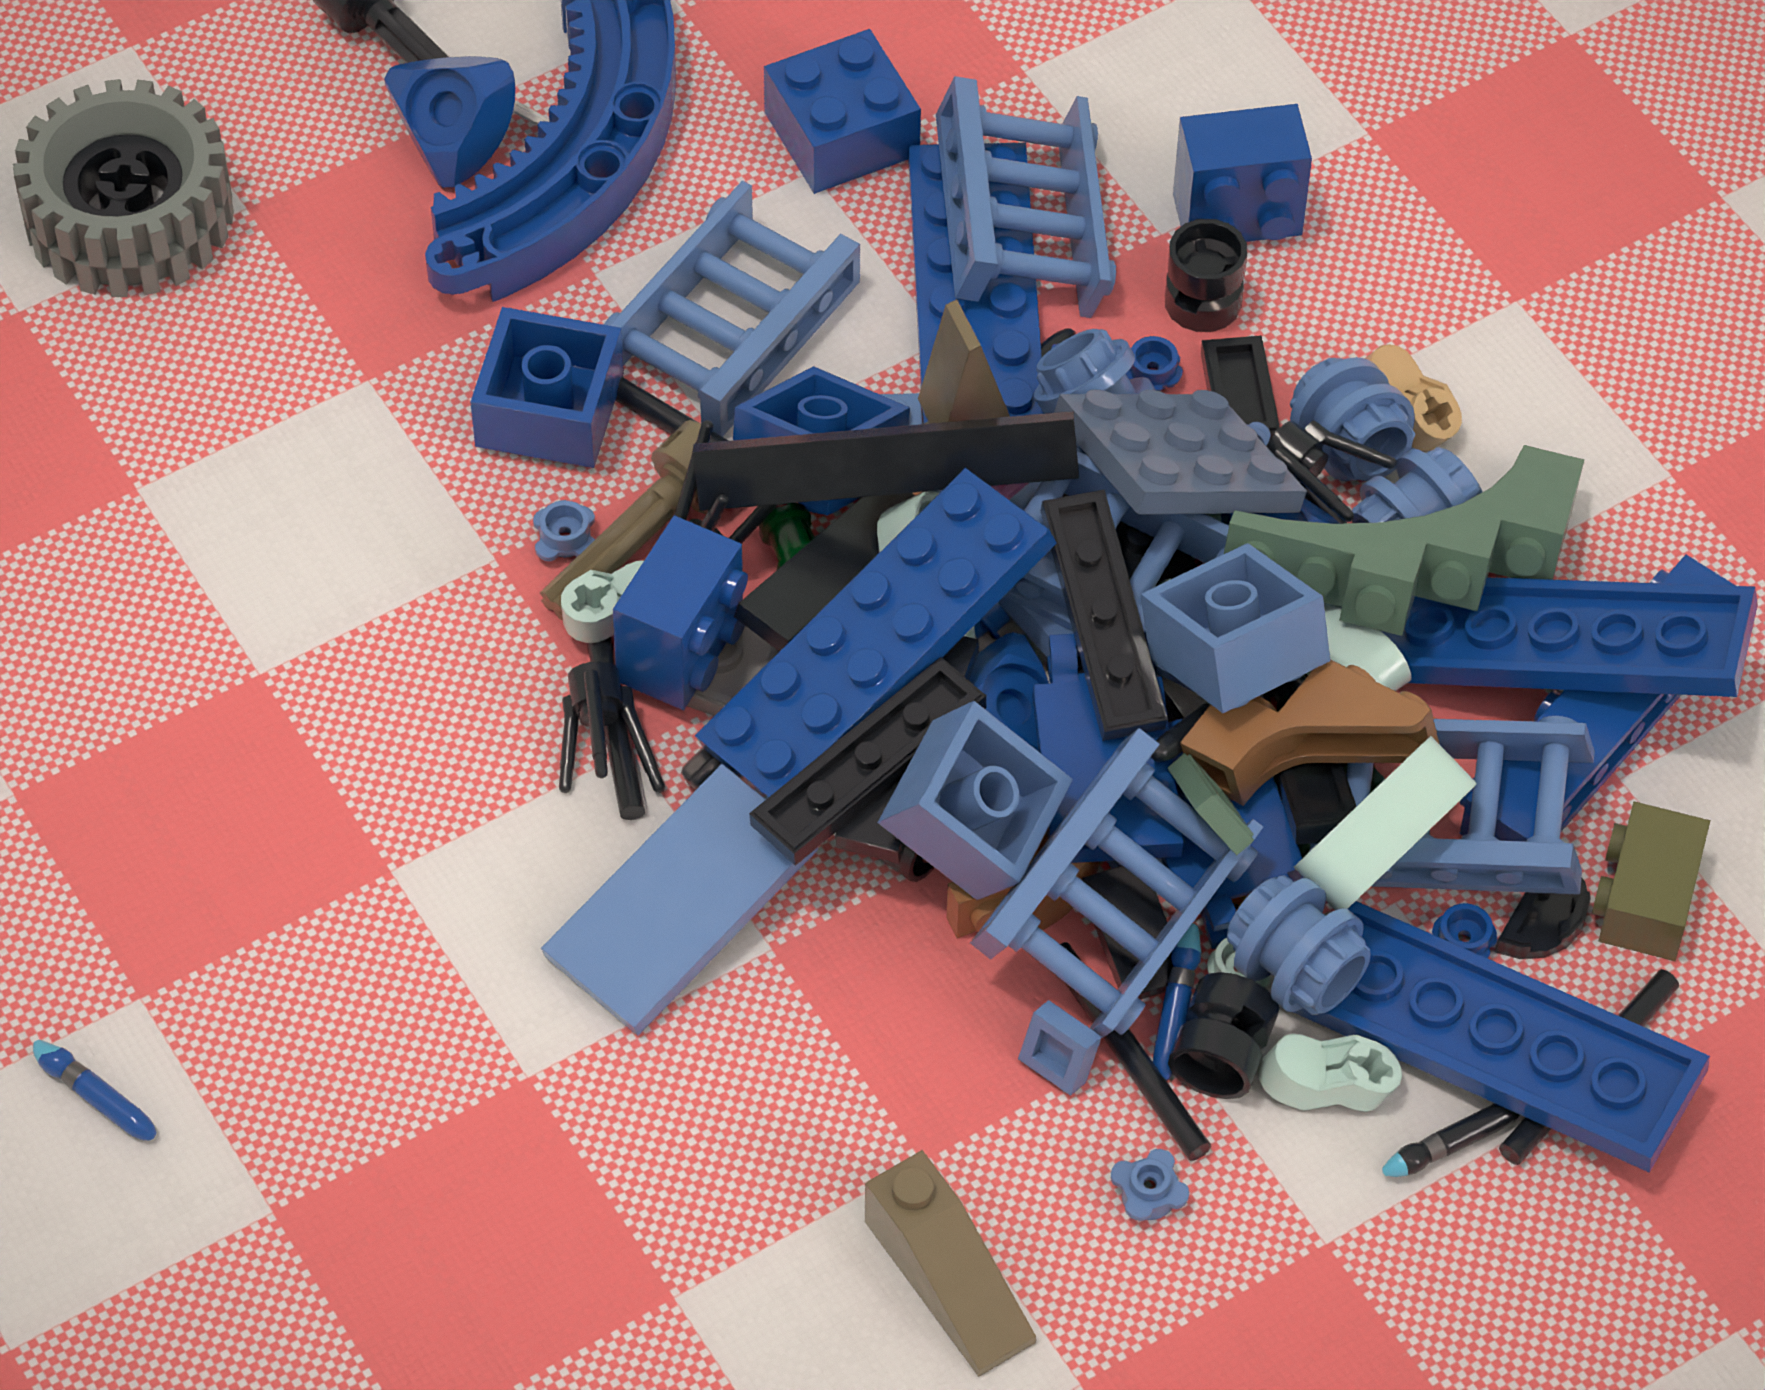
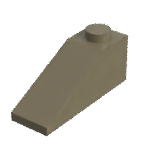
(958, 375)
(946, 1261)

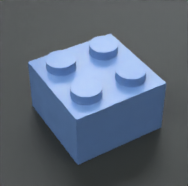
(1236, 627)
(975, 801)

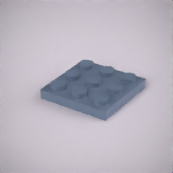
(1181, 453)

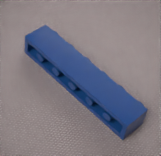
(1615, 726)

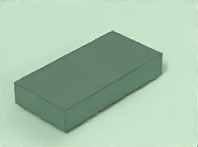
(1211, 803)

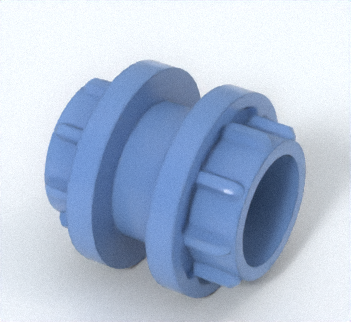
(1086, 364)
(1358, 404)
(1424, 486)
(1288, 936)

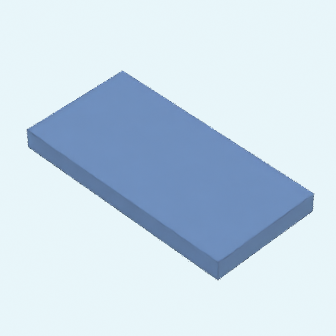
(673, 903)

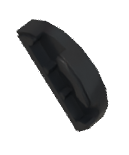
(1544, 924)

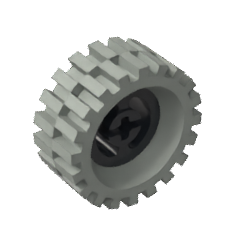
(119, 148)

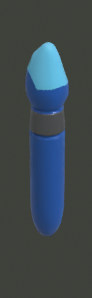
(1177, 997)
(98, 1093)

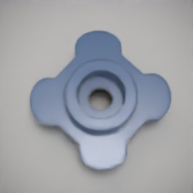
(561, 518)
(1148, 1203)

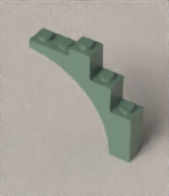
(1437, 556)

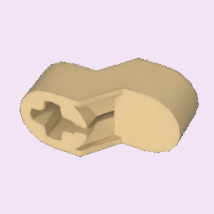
(1433, 403)

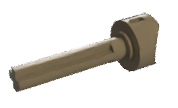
(639, 521)

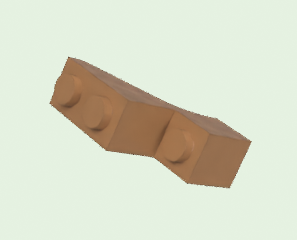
(1330, 718)

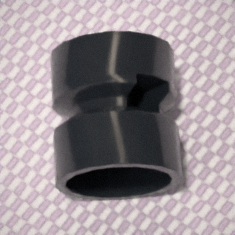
(1205, 275)
(1223, 1035)

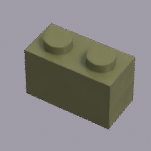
(1653, 880)

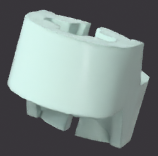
(590, 601)
(1329, 1072)

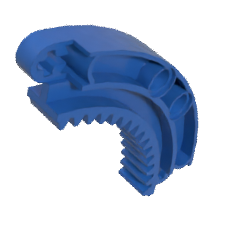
(580, 165)

